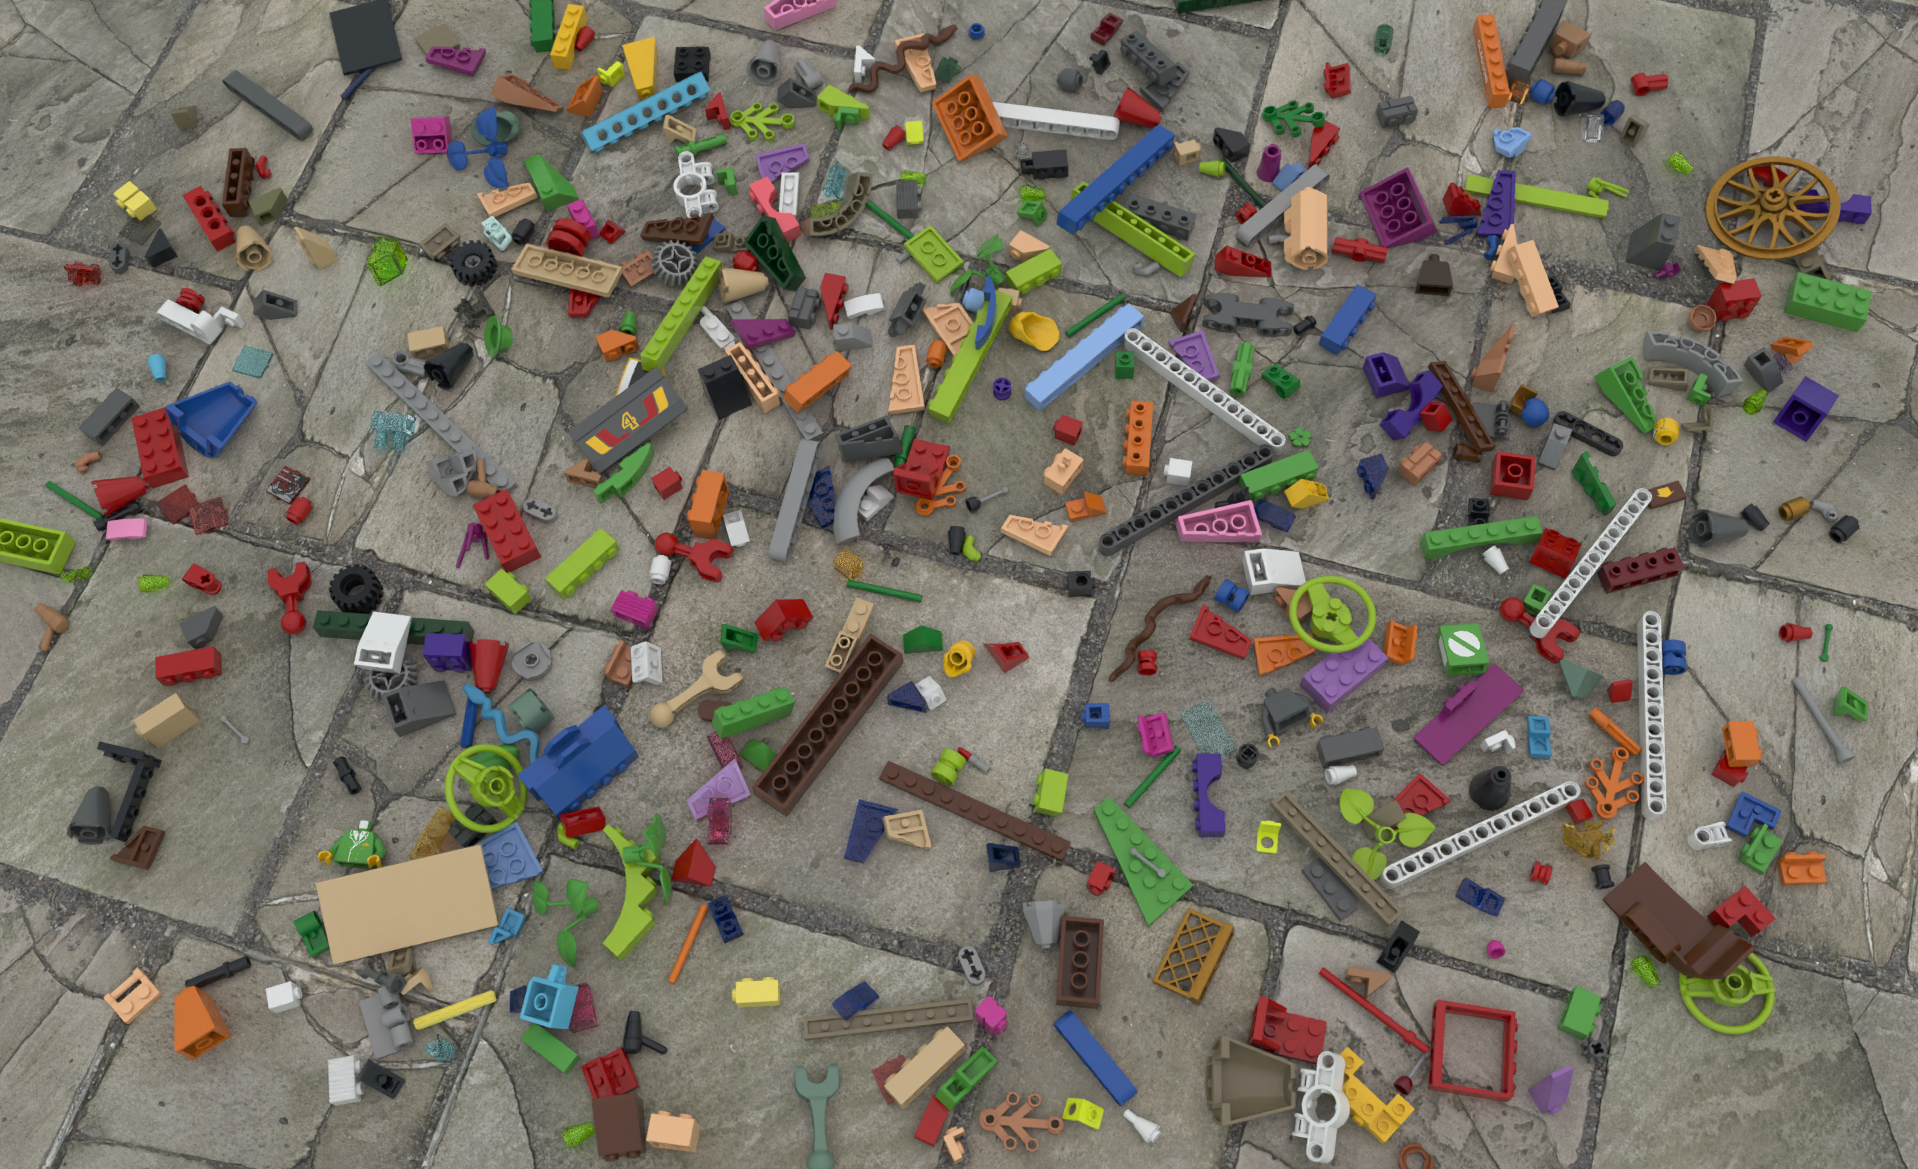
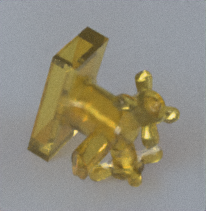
(1588, 841)

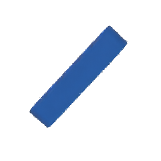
(1095, 1058)

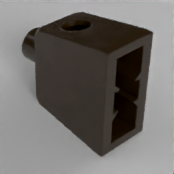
(1434, 277)

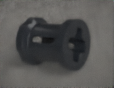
(1602, 876)

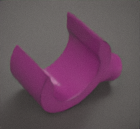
(1668, 270)

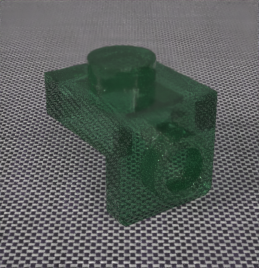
(946, 69)

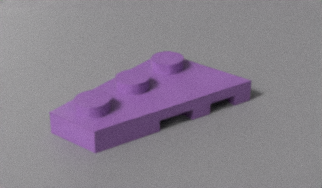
(781, 161)
(1196, 354)

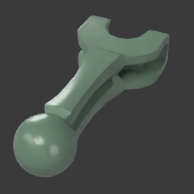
(817, 1098)

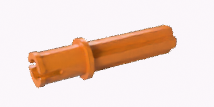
(1613, 730)

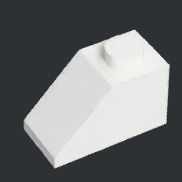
(736, 528)

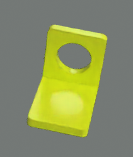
(914, 132)
(1268, 829)
(1085, 1112)

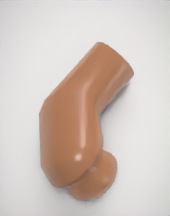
(87, 458)

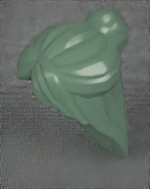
(507, 128)

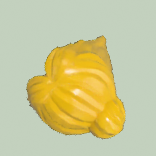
(1034, 330)

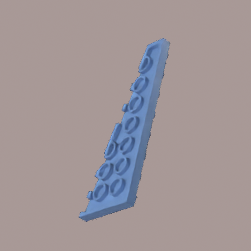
(509, 857)

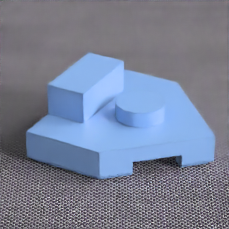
(1511, 142)

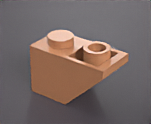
(1282, 599)

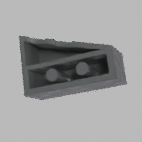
(869, 440)

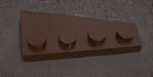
(687, 230)

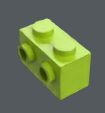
(508, 591)
(1050, 792)

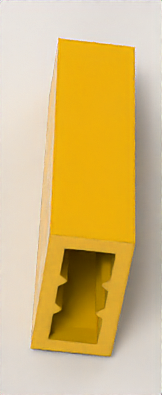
(643, 65)

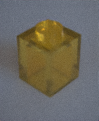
(848, 564)

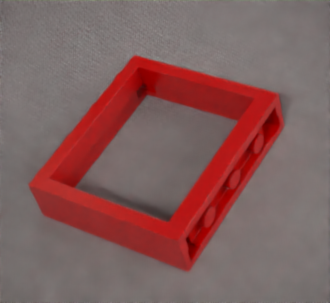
(1509, 1048)

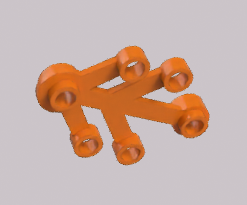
(931, 504)
(1611, 785)

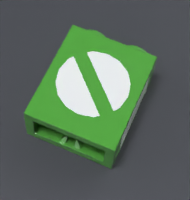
(1462, 649)

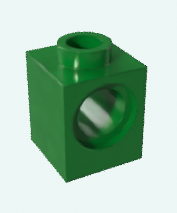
(1124, 365)

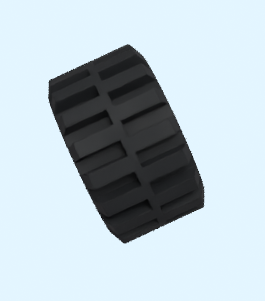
(350, 578)

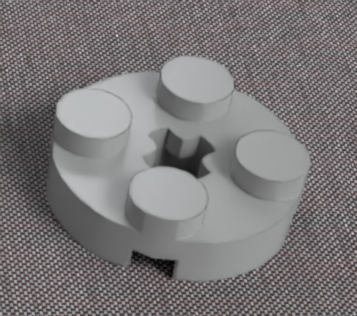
(532, 671)

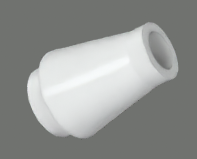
(1495, 559)
(1339, 774)

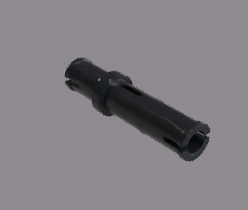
(227, 970)

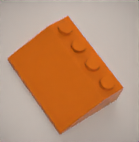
(969, 118)

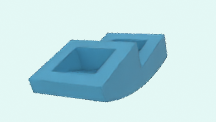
(1538, 737)

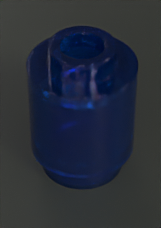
(1613, 112)

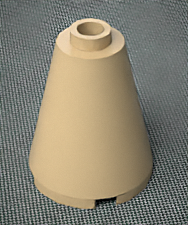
(252, 250)
(740, 283)

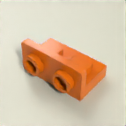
(1802, 869)

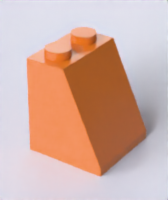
(197, 1023)

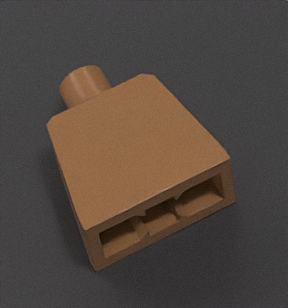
(1569, 39)

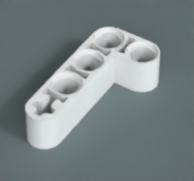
(198, 325)

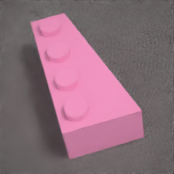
(786, 12)
(1221, 524)

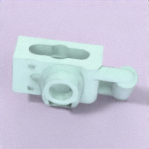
(496, 233)

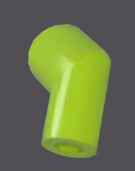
(969, 551)
(571, 842)

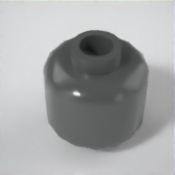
(1070, 80)

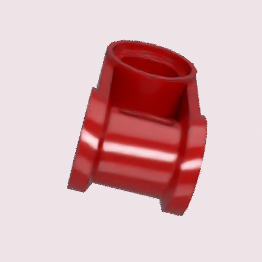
(202, 580)

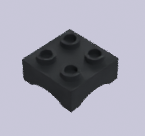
(691, 61)

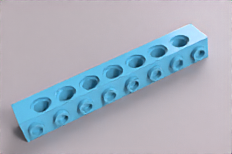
(590, 134)

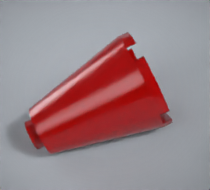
(1136, 110)
(118, 492)
(487, 663)

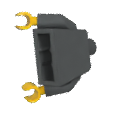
(1285, 710)

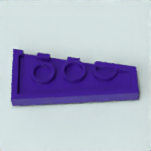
(1500, 206)

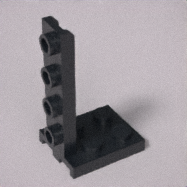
(137, 787)

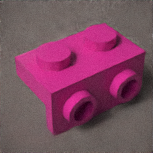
(1155, 734)

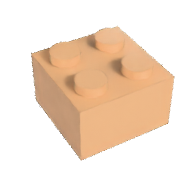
(673, 1132)

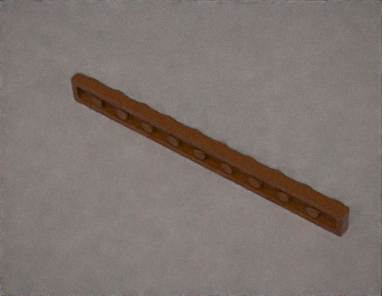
(975, 811)

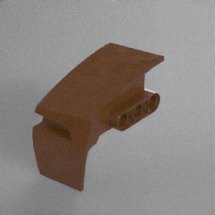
(1674, 928)

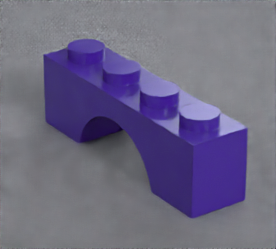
(1854, 210)
(1423, 390)
(1210, 819)

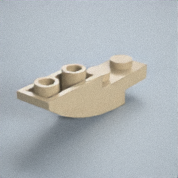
(851, 635)

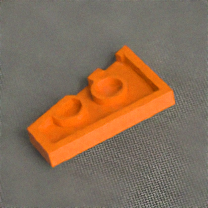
(1279, 652)

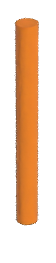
(687, 944)

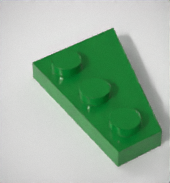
(1592, 486)

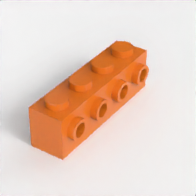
(817, 381)
(1138, 438)

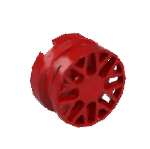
(190, 300)

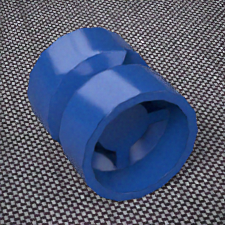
(1225, 593)
(1674, 657)

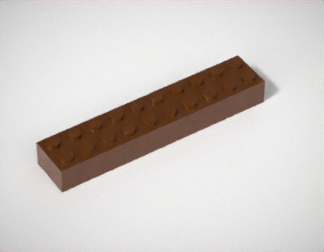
(828, 725)

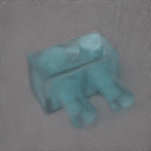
(394, 423)

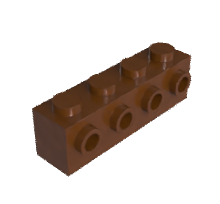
(238, 182)

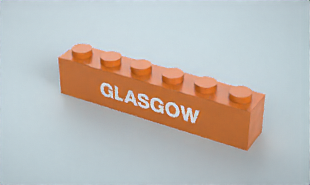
(1491, 61)

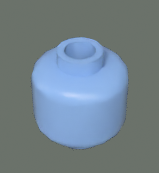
(973, 300)

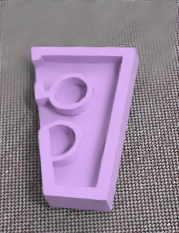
(725, 784)

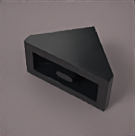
(160, 250)

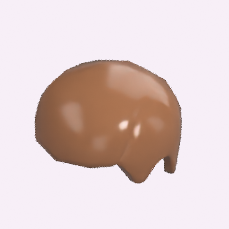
(1702, 318)

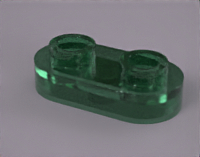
(1383, 39)

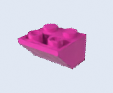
(431, 134)

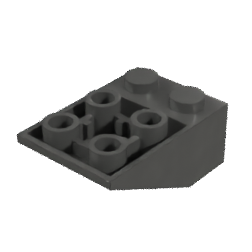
(418, 706)

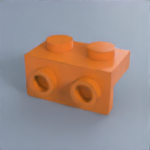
(1400, 642)

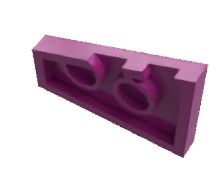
(462, 61)
(762, 331)

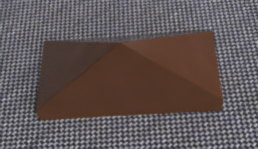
(1182, 312)

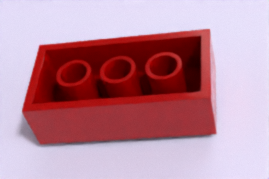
(159, 448)
(506, 531)

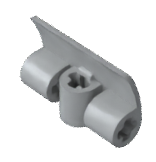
(386, 1023)

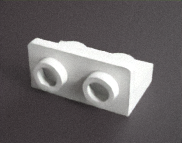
(646, 663)

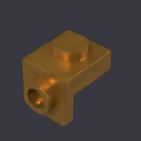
(1520, 397)

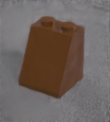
(619, 1126)

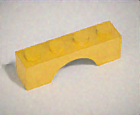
(563, 48)

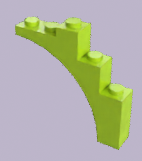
(635, 918)

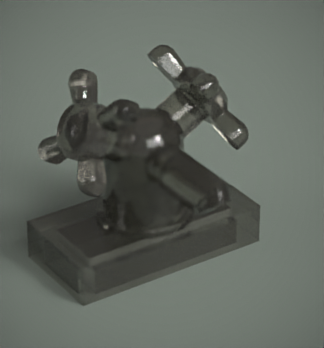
(474, 311)

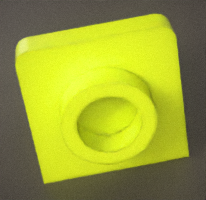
(612, 75)

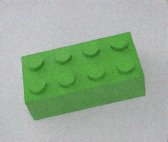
(1828, 302)

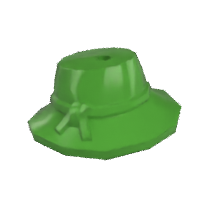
(497, 336)

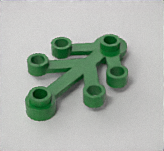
(1272, 115)

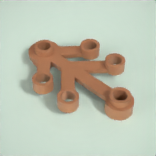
(1017, 1122)

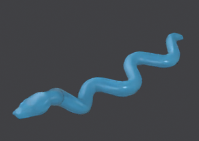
(479, 697)

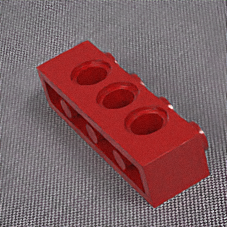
(209, 218)

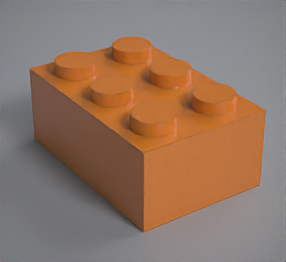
(708, 504)

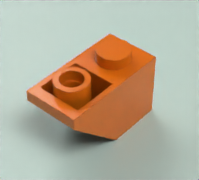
(616, 344)

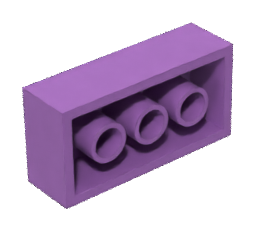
(1342, 674)

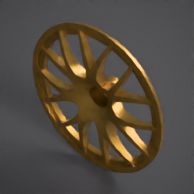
(1771, 210)

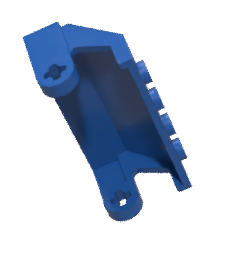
(579, 763)

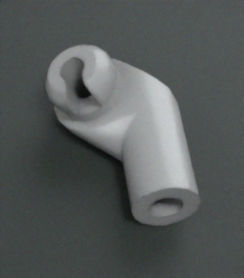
(1278, 238)

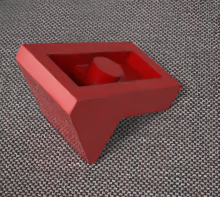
(717, 110)

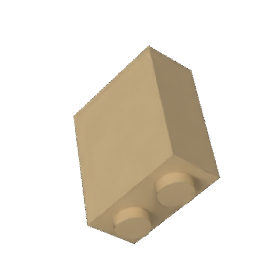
(166, 721)

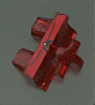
(83, 274)

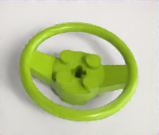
(1326, 608)
(481, 789)
(1746, 985)

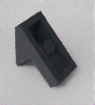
(380, 1079)

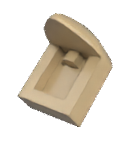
(416, 977)

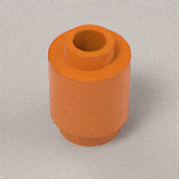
(936, 354)

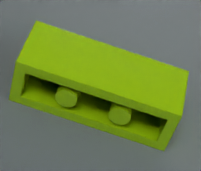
(1034, 272)

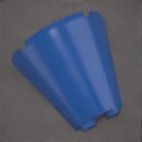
(211, 417)

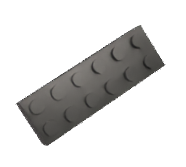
(1535, 41)

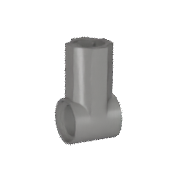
(809, 77)
(411, 364)

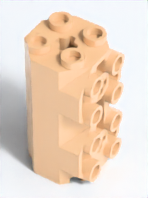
(1308, 228)

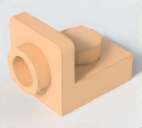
(954, 1148)

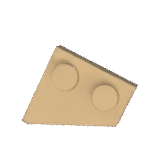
(908, 828)

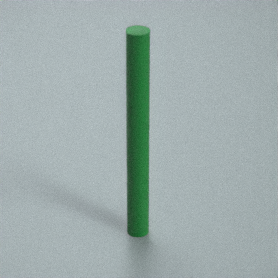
(889, 220)
(1094, 315)
(72, 499)
(884, 590)
(1152, 777)

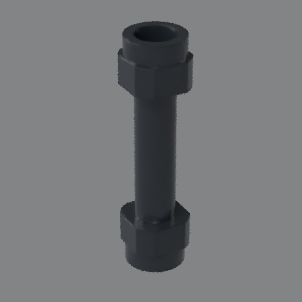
(132, 508)

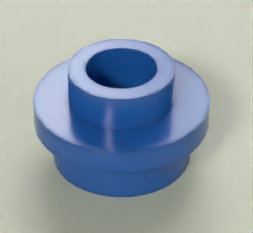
(976, 31)

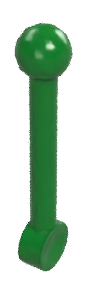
(1824, 657)

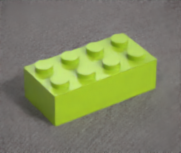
(34, 546)

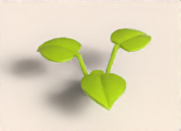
(1412, 830)

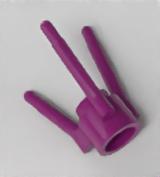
(473, 534)

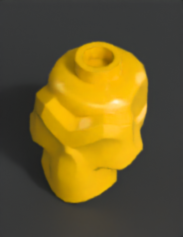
(958, 658)

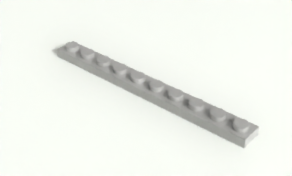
(774, 370)

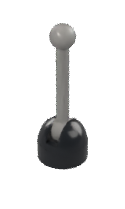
(974, 503)

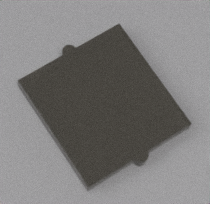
(140, 230)

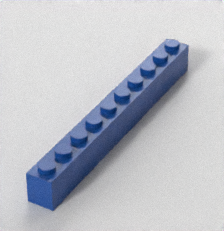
(1115, 180)

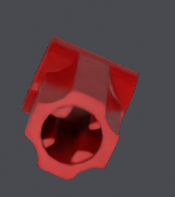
(1643, 84)

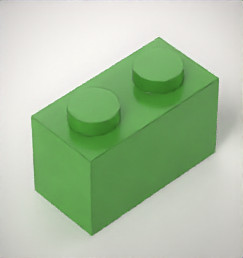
(1580, 1013)

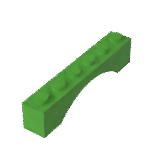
(1447, 541)

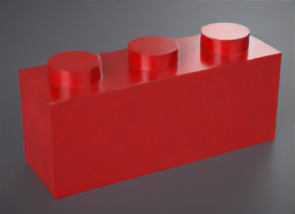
(188, 666)

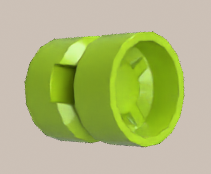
(947, 768)

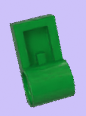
(1283, 381)
(313, 933)

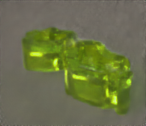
(72, 575)

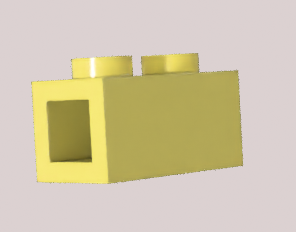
(757, 993)

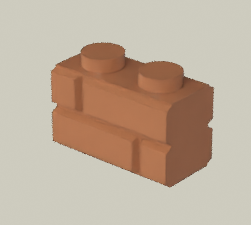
(1420, 463)

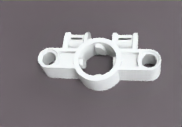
(694, 174)
(1307, 1125)

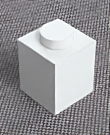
(1178, 471)
(283, 997)

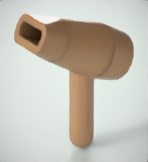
(1565, 66)
(481, 488)
(55, 622)

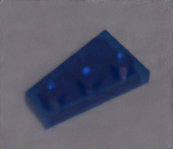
(822, 497)
(866, 829)

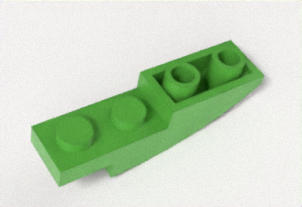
(631, 472)

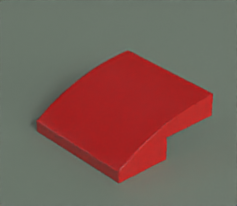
(610, 1075)

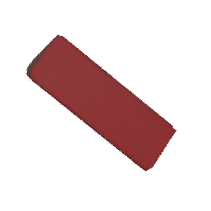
(583, 822)

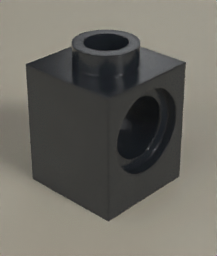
(1076, 590)

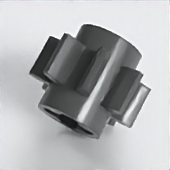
(1600, 1050)

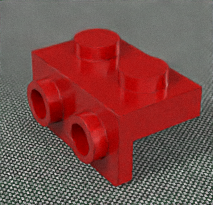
(1337, 80)

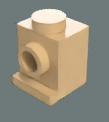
(1186, 152)

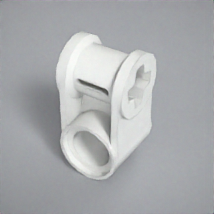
(1712, 835)

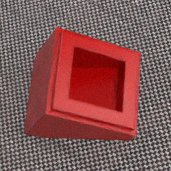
(611, 231)
(1620, 691)
(1579, 811)

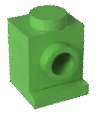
(1536, 600)

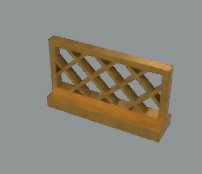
(1211, 963)

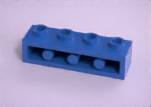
(1347, 320)

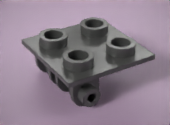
(1495, 418)

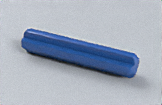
(469, 724)

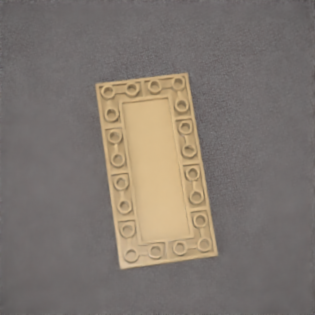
(407, 904)

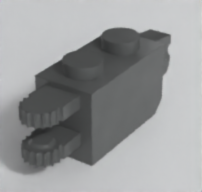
(907, 310)

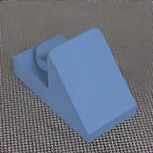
(1288, 175)

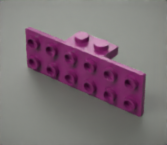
(1467, 713)

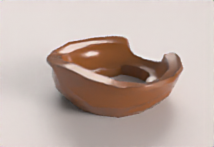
(1413, 1148)

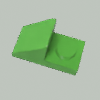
(1850, 703)

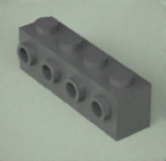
(1148, 58)
(1162, 216)

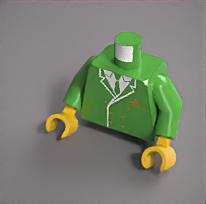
(356, 849)

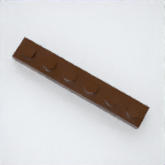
(1462, 407)

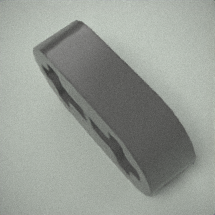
(123, 257)

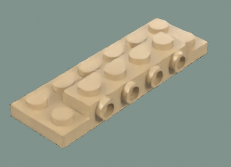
(567, 270)

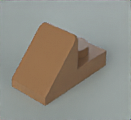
(582, 474)
(1373, 979)

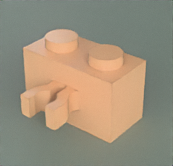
(1063, 471)

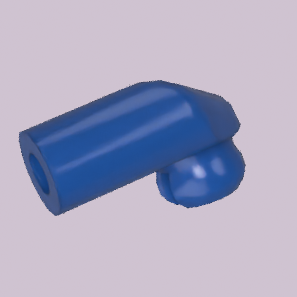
(1494, 242)

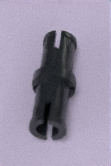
(347, 775)

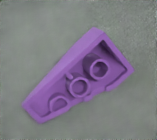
(1553, 1090)

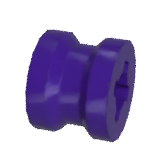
(999, 385)

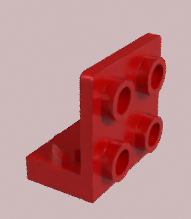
(1555, 553)

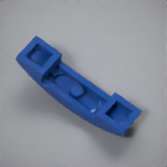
(983, 332)

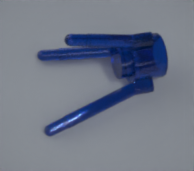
(1467, 223)

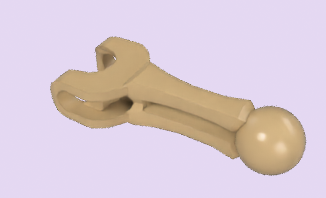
(710, 681)

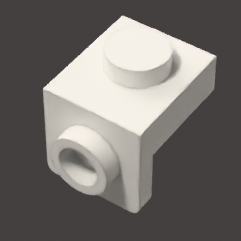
(931, 692)

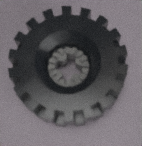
(471, 253)

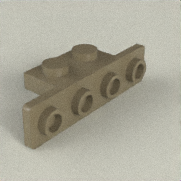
(1811, 261)

